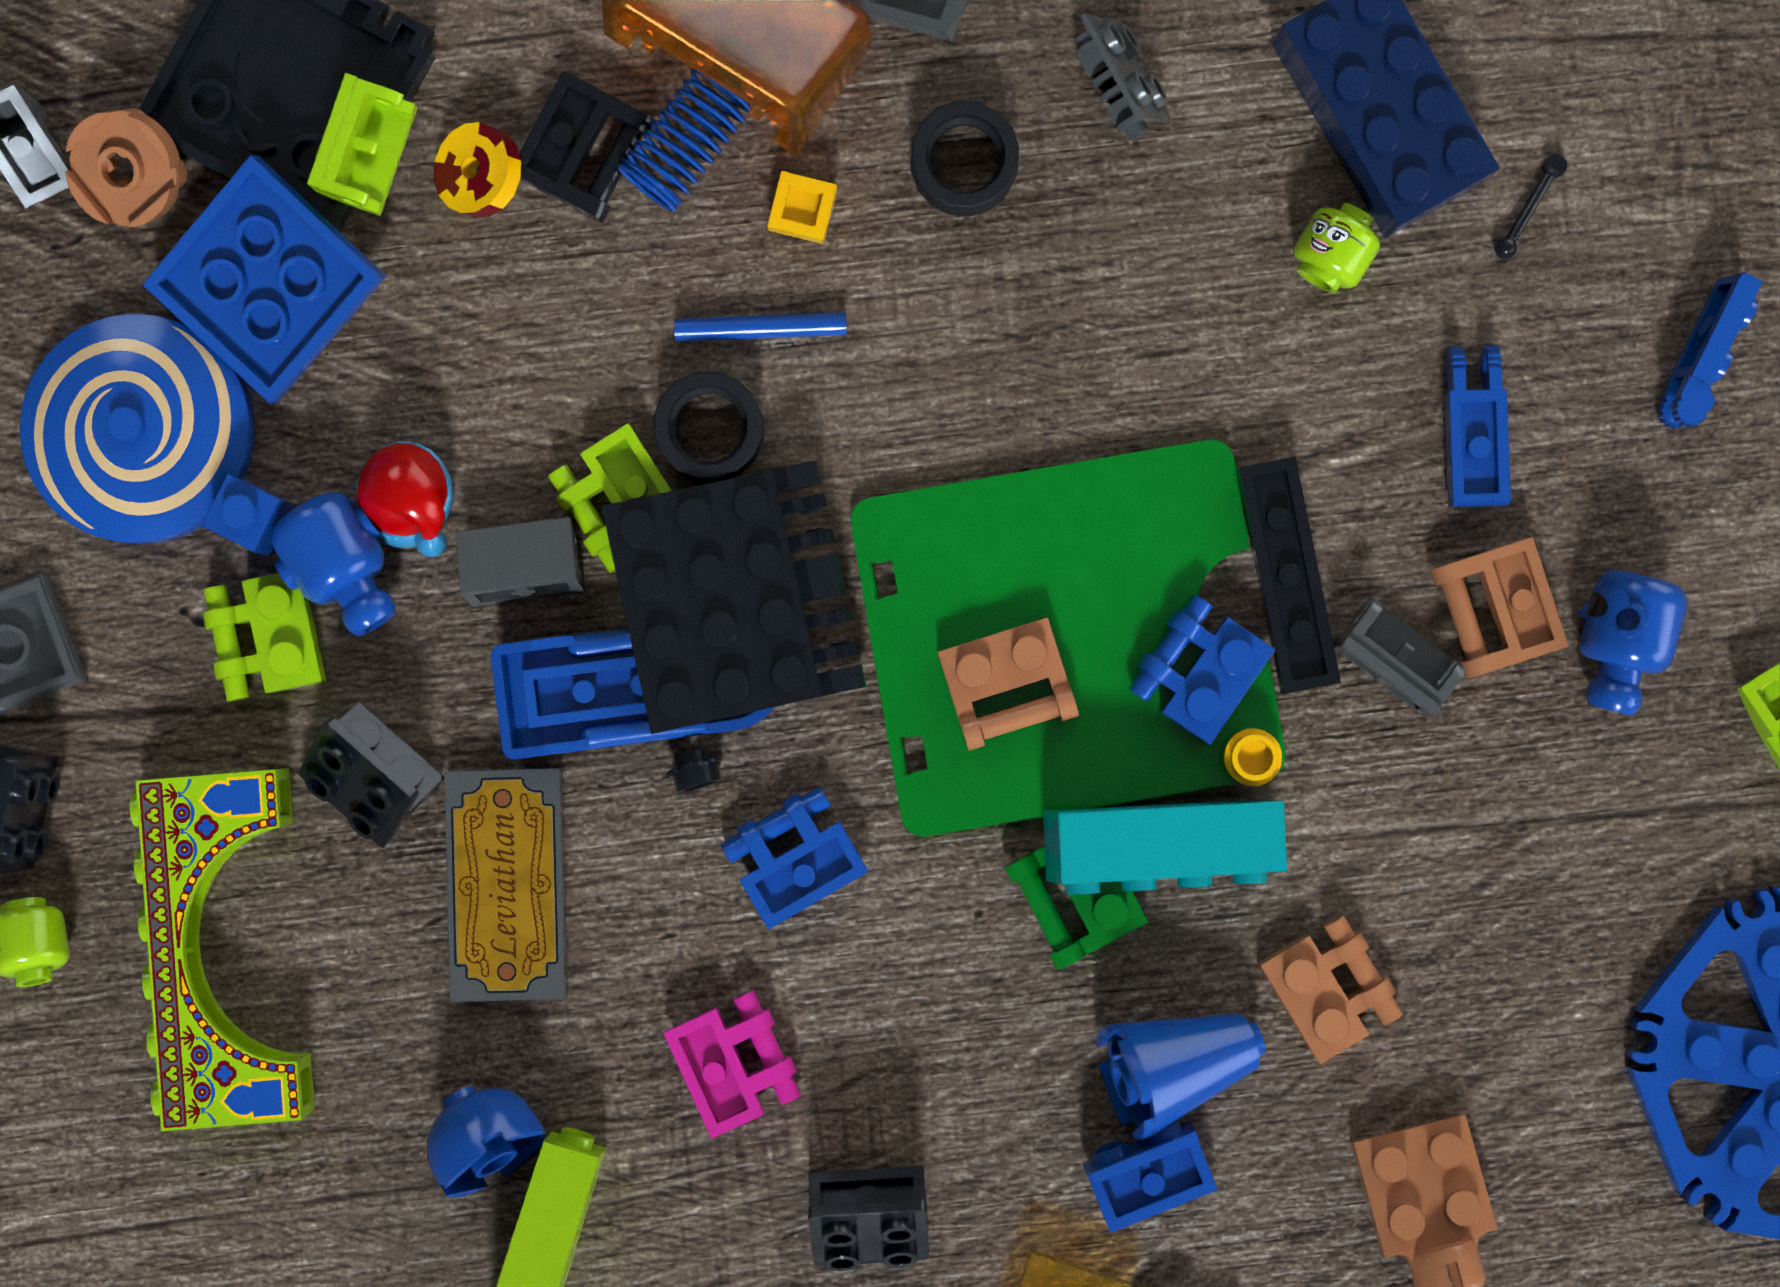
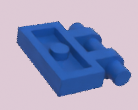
(1216, 679)
(801, 874)

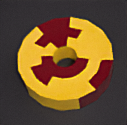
(497, 174)

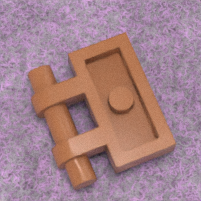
(1314, 997)

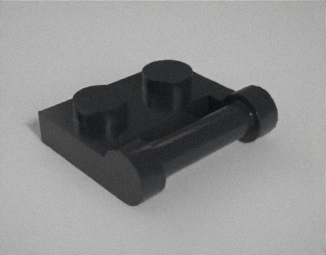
(565, 138)

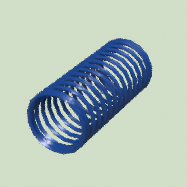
(653, 187)

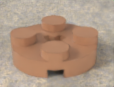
(154, 162)

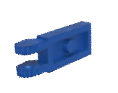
(1708, 351)
(1476, 432)

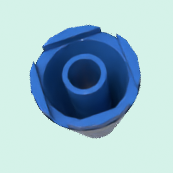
(1174, 1065)

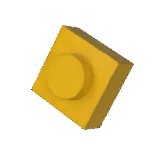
(802, 207)

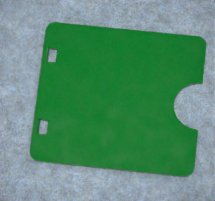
(1108, 561)

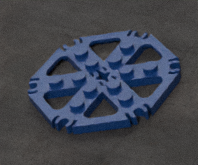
(1721, 1053)

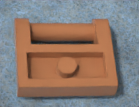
(1517, 600)
(1002, 664)

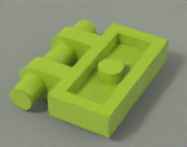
(619, 469)
(281, 632)

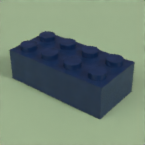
(1385, 108)

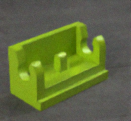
(362, 145)

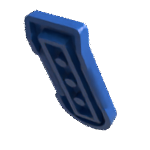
(579, 697)

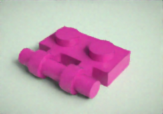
(716, 1072)

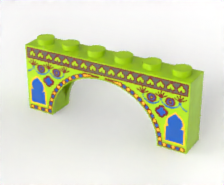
(203, 1061)

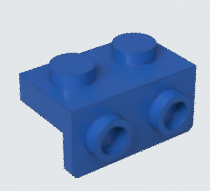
(1149, 1175)

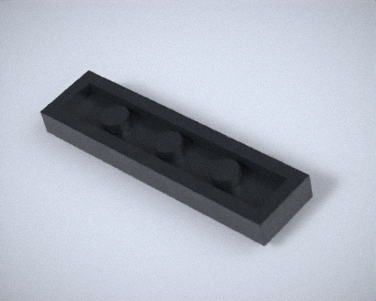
(1288, 575)

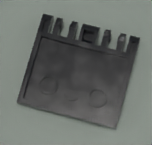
(721, 601)

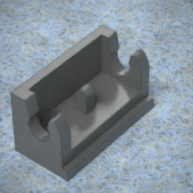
(519, 562)
(1399, 658)

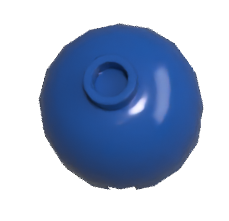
(481, 1136)

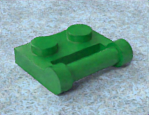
(1104, 914)

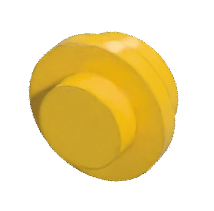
(1252, 757)

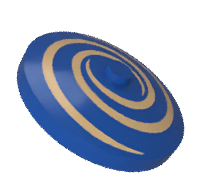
(135, 428)

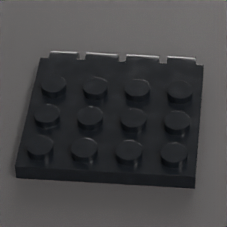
(268, 78)

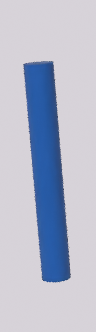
(760, 326)

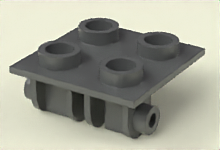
(1115, 48)

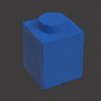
(246, 514)

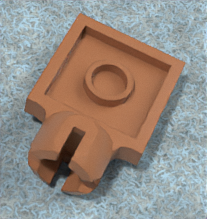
(1428, 1200)

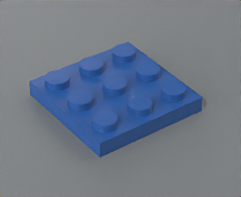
(264, 279)

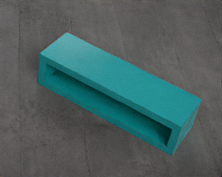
(1163, 843)

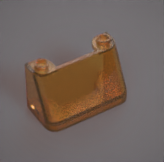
(770, 53)

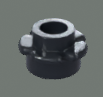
(695, 770)

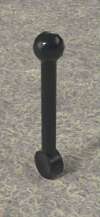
(1552, 168)

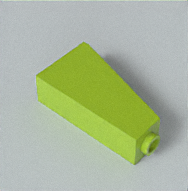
(553, 1211)

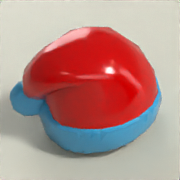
(407, 496)

